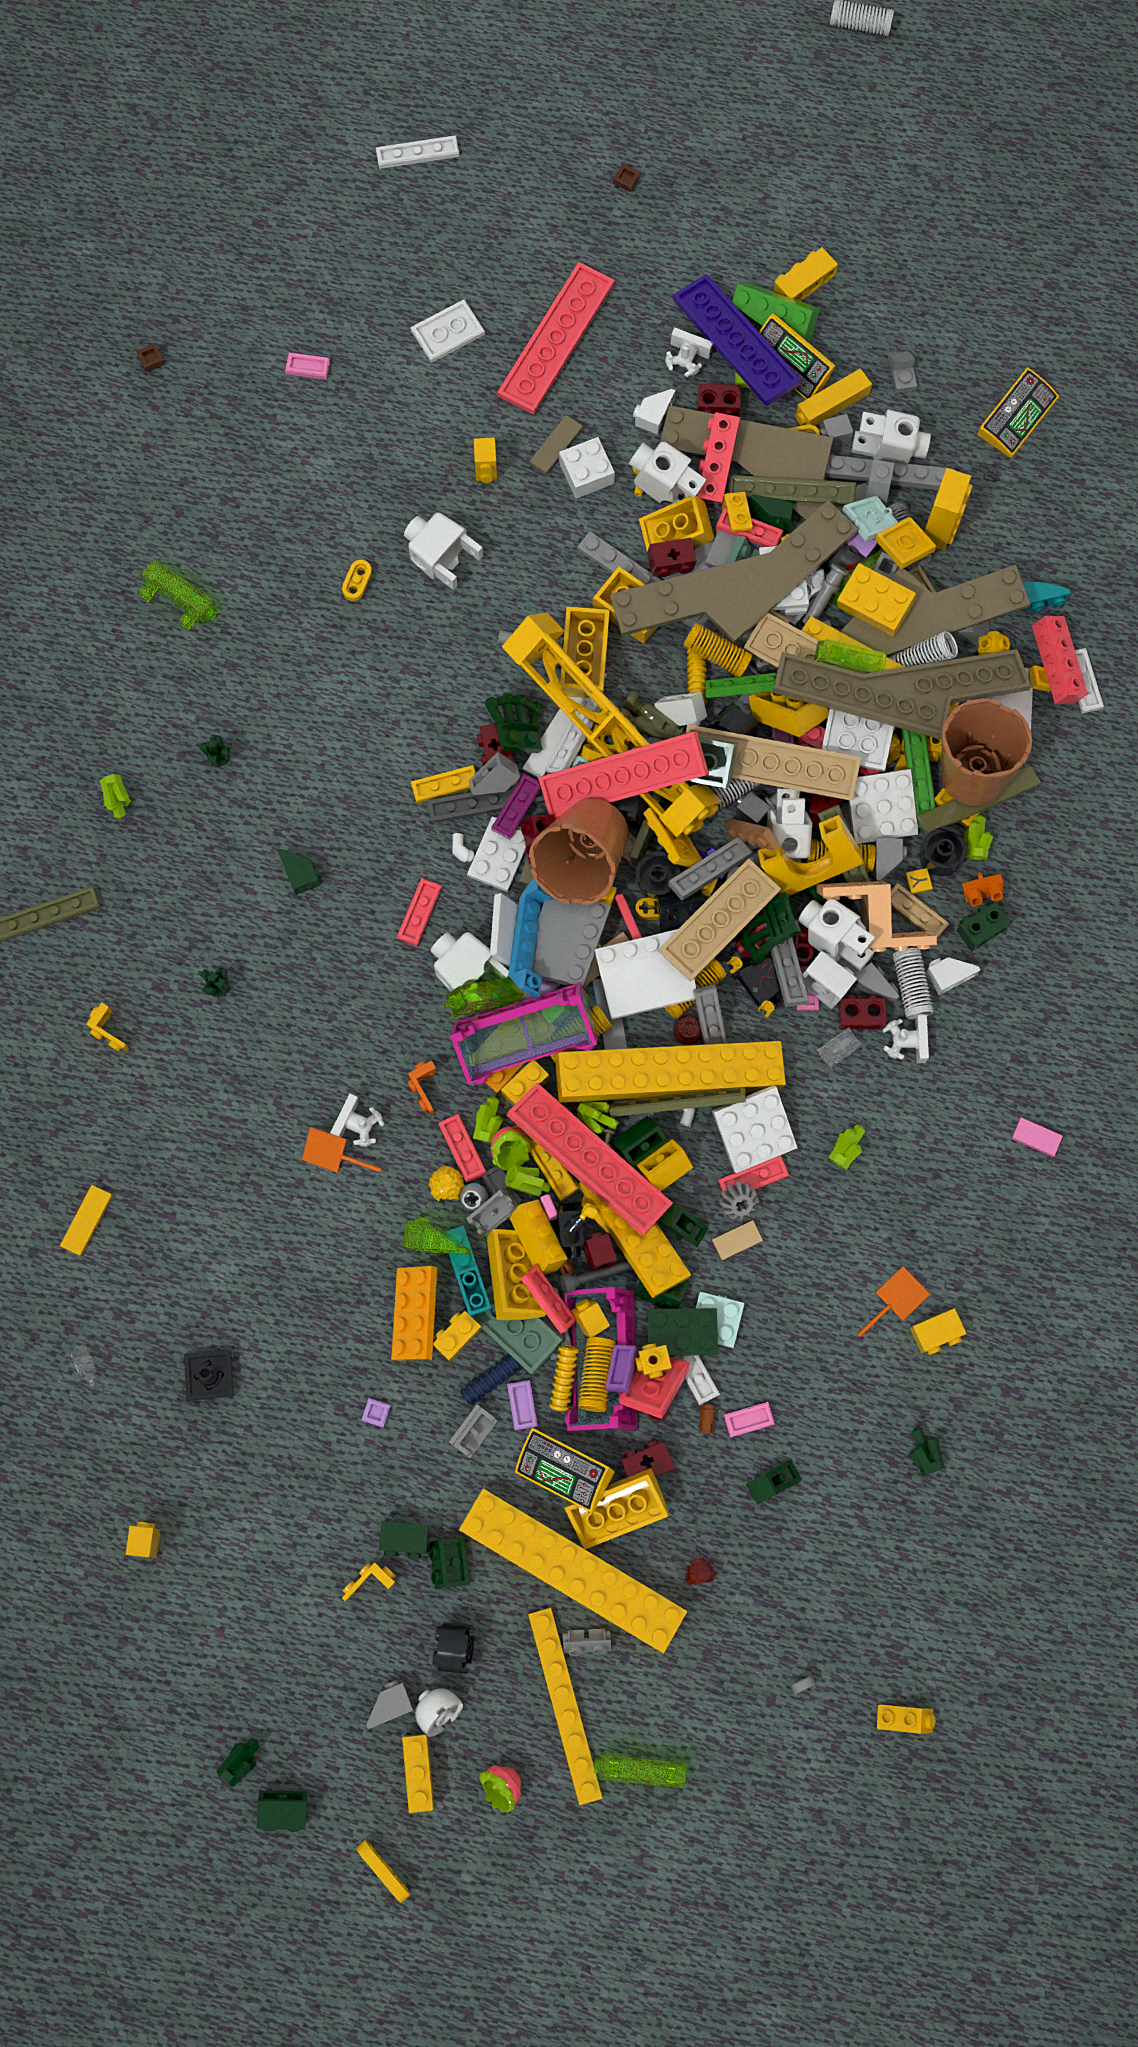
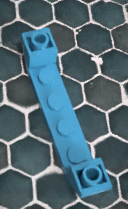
(525, 939)

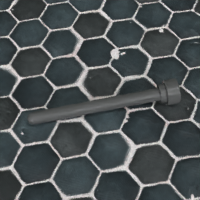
(570, 1282)

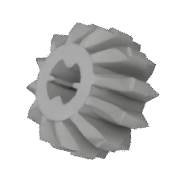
(738, 1200)

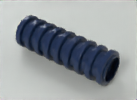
(490, 1379)

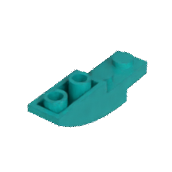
(1044, 595)
(469, 1276)

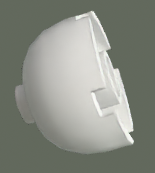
(436, 1709)

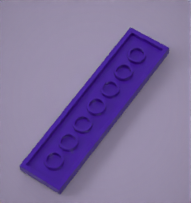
(737, 340)

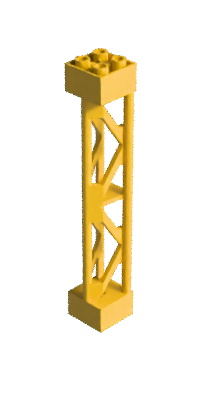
(537, 639)

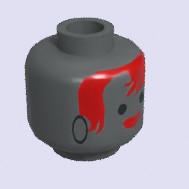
(845, 557)

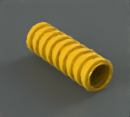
(696, 673)
(564, 1378)

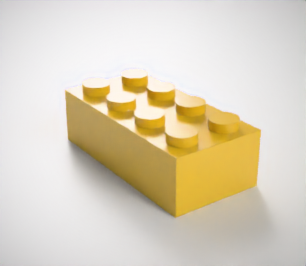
(948, 508)
(587, 646)

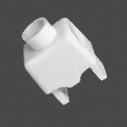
(891, 437)
(665, 473)
(436, 546)
(791, 824)
(837, 931)
(463, 960)

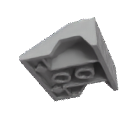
(568, 940)

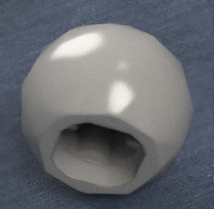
(473, 1196)

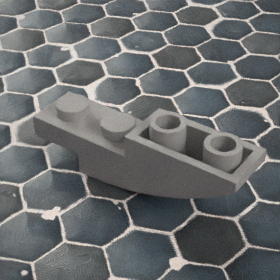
(872, 981)

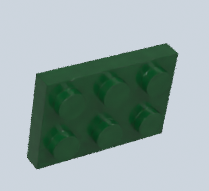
(684, 1331)

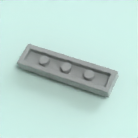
(710, 868)

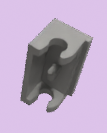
(493, 1212)
(473, 1431)

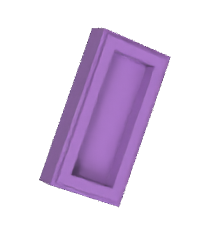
(621, 1368)

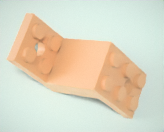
(876, 914)

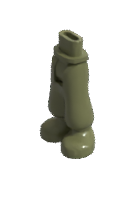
(650, 720)

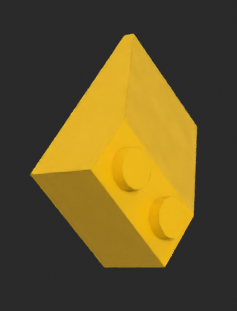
(678, 521)

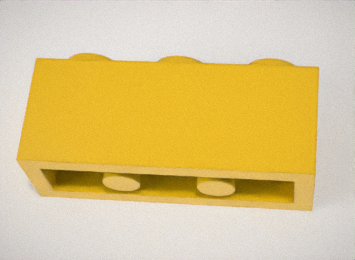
(807, 275)
(538, 1237)
(418, 1773)

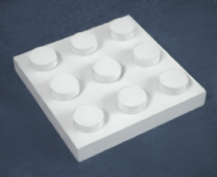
(859, 738)
(883, 806)
(754, 1129)

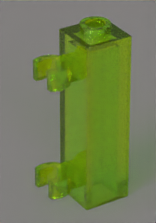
(178, 591)
(483, 996)
(641, 1770)

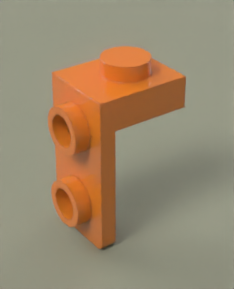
(422, 1071)

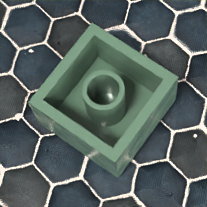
(719, 760)

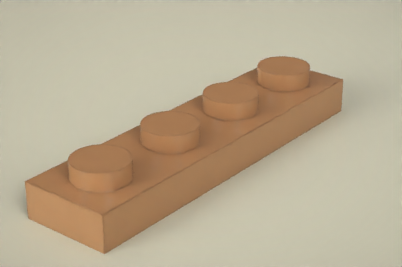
(751, 834)

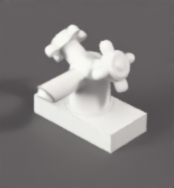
(690, 346)
(909, 1039)
(350, 1120)

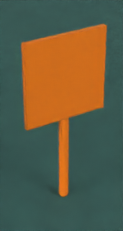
(327, 1151)
(901, 1294)

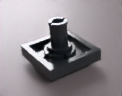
(197, 1367)

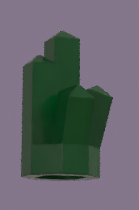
(216, 751)
(216, 983)
(927, 1452)
(239, 1762)

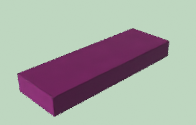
(516, 807)

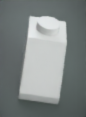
(654, 411)
(683, 708)
(950, 973)

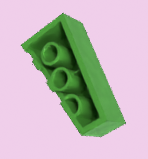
(761, 303)

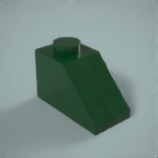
(772, 511)
(300, 871)
(683, 1224)
(773, 1482)

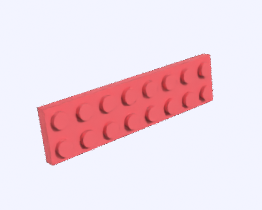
(555, 338)
(626, 773)
(589, 1159)

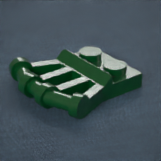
(514, 735)
(781, 926)

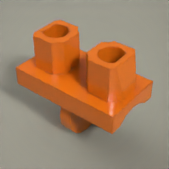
(983, 888)

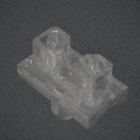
(839, 1048)

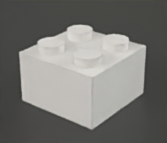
(586, 467)
(828, 979)

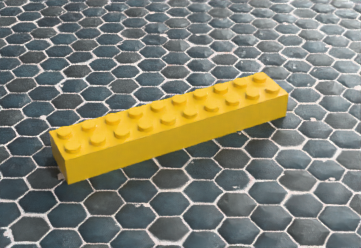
(668, 1070)
(573, 1570)

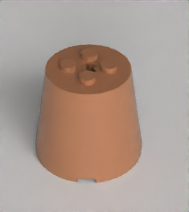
(982, 750)
(580, 852)

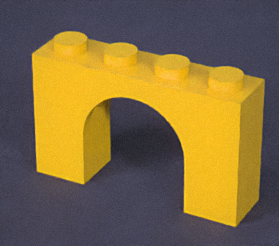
(794, 876)

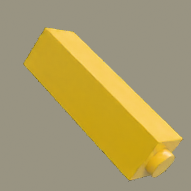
(833, 399)

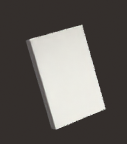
(447, 331)
(503, 928)

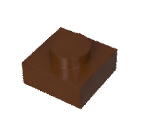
(626, 178)
(150, 357)

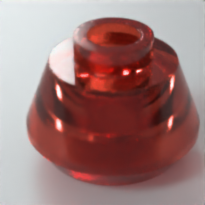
(687, 1030)
(699, 1572)

